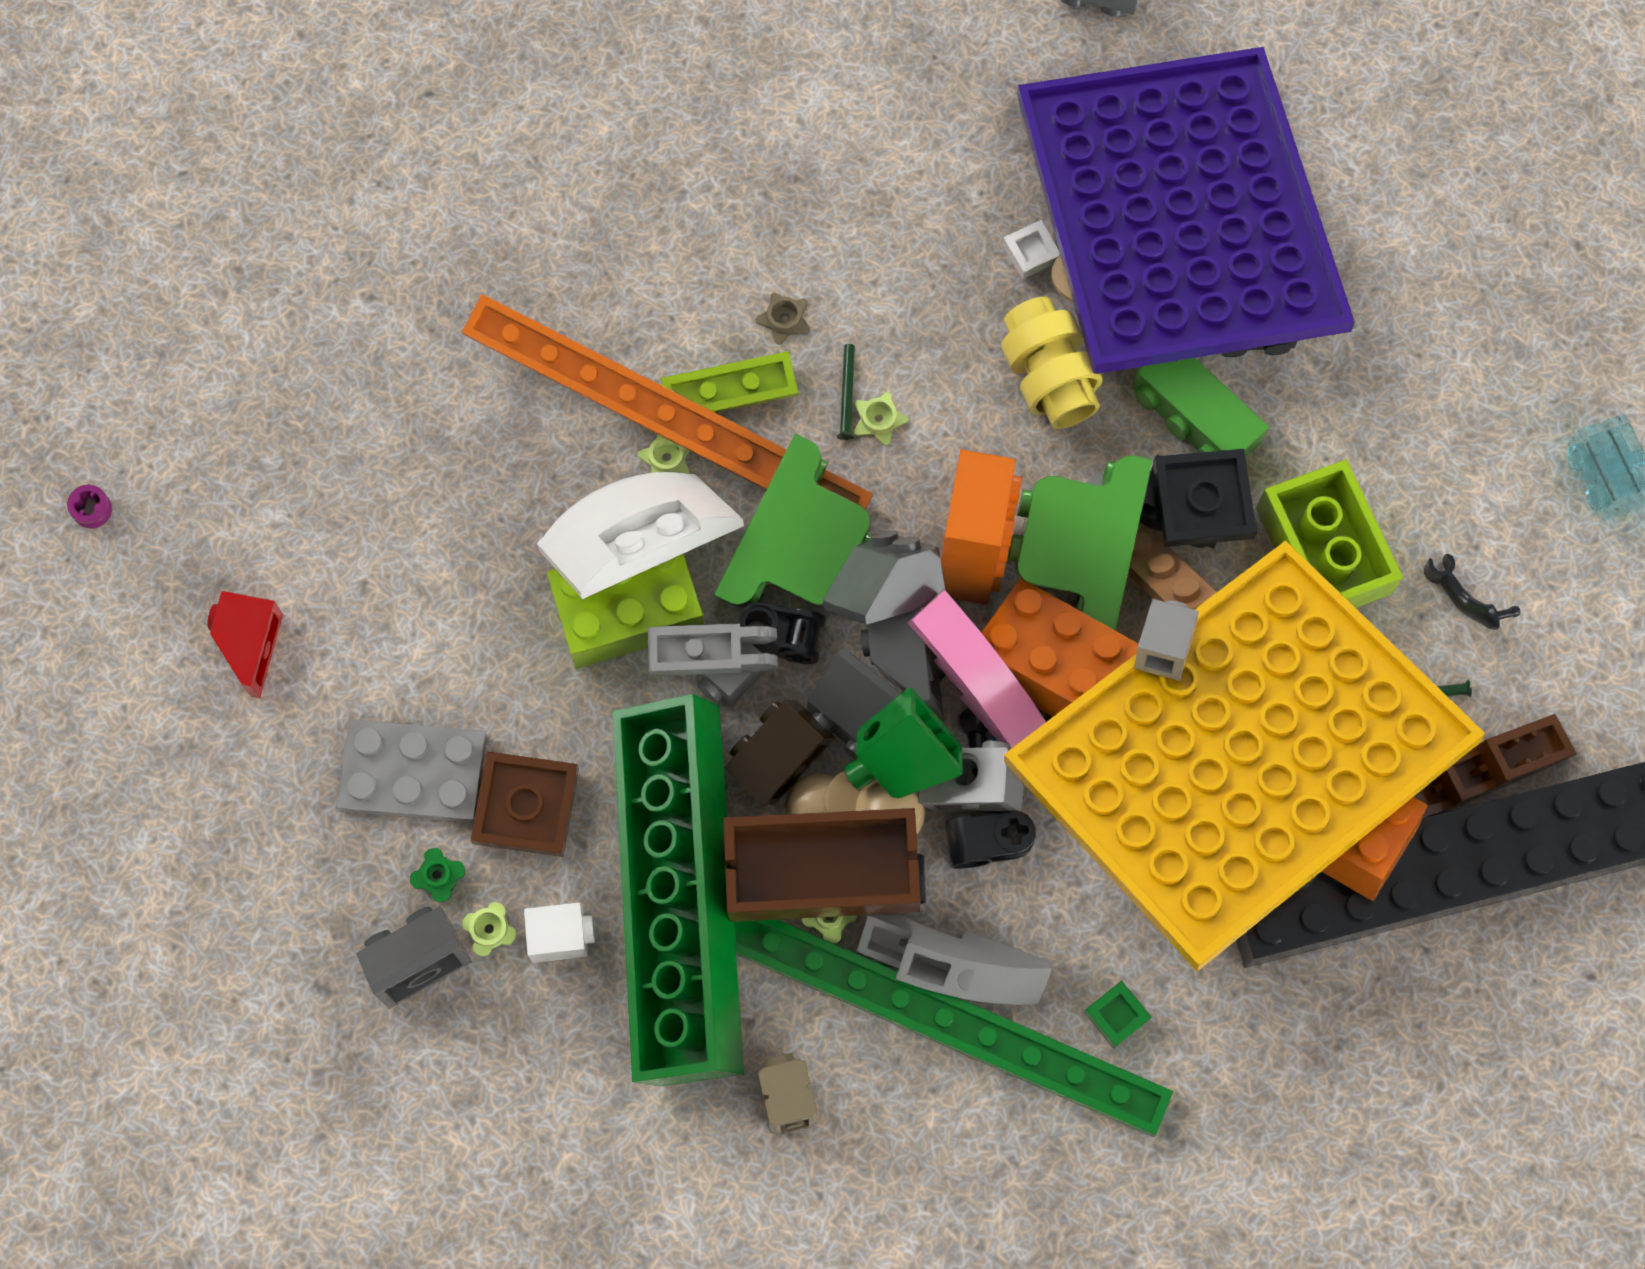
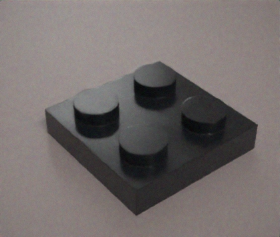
(1204, 497)

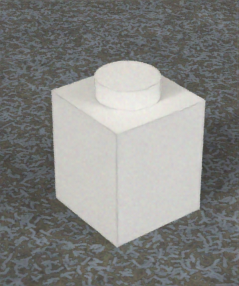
(558, 932)

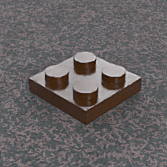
(525, 804)

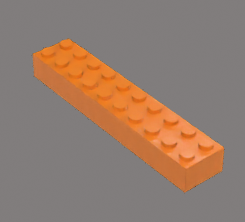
(1065, 653)

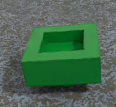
(1117, 1014)

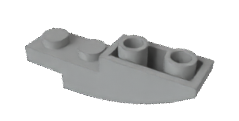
(956, 967)

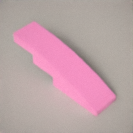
(977, 671)

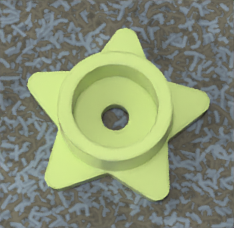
(883, 407)
(656, 451)

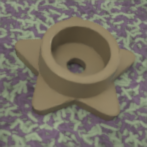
(784, 306)

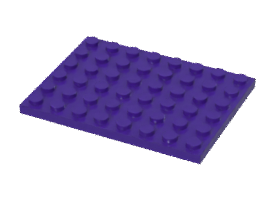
(1182, 210)

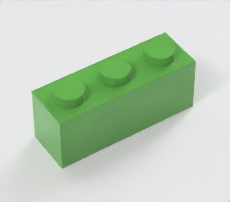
(1198, 406)

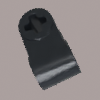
(789, 627)
(979, 839)

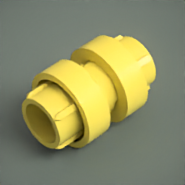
(1045, 347)

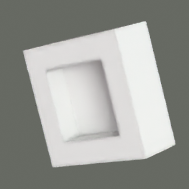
(1031, 249)

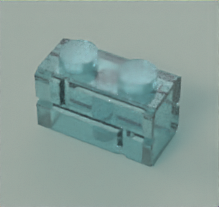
(1611, 466)

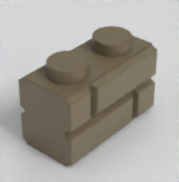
(787, 1094)

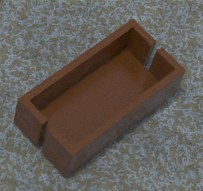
(821, 864)

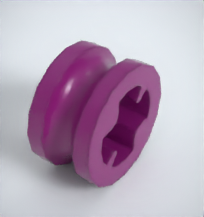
(77, 502)

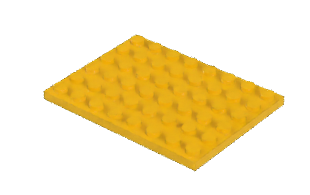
(1253, 766)

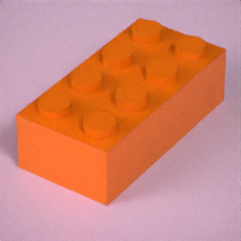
(979, 525)

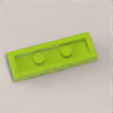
(737, 383)

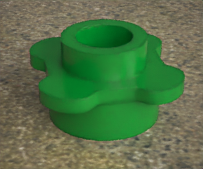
(438, 888)

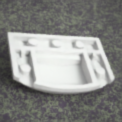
(634, 528)

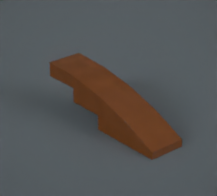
(1498, 764)

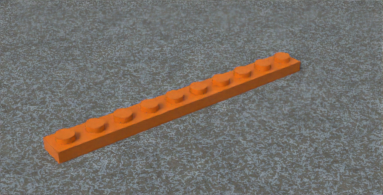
(636, 397)

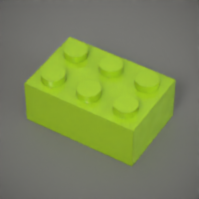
(1333, 531)
(620, 615)

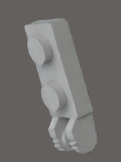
(707, 649)

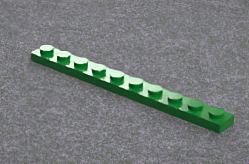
(954, 1024)

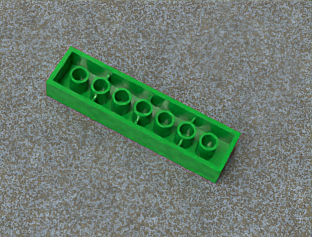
(675, 893)

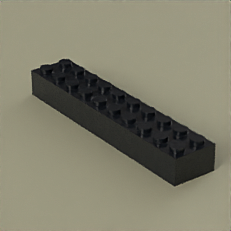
(1470, 863)

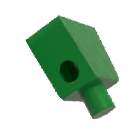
(905, 749)

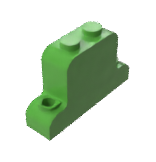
(796, 534)
(1083, 535)

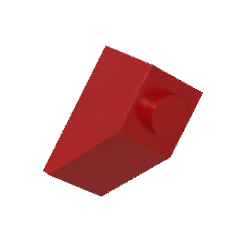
(246, 636)

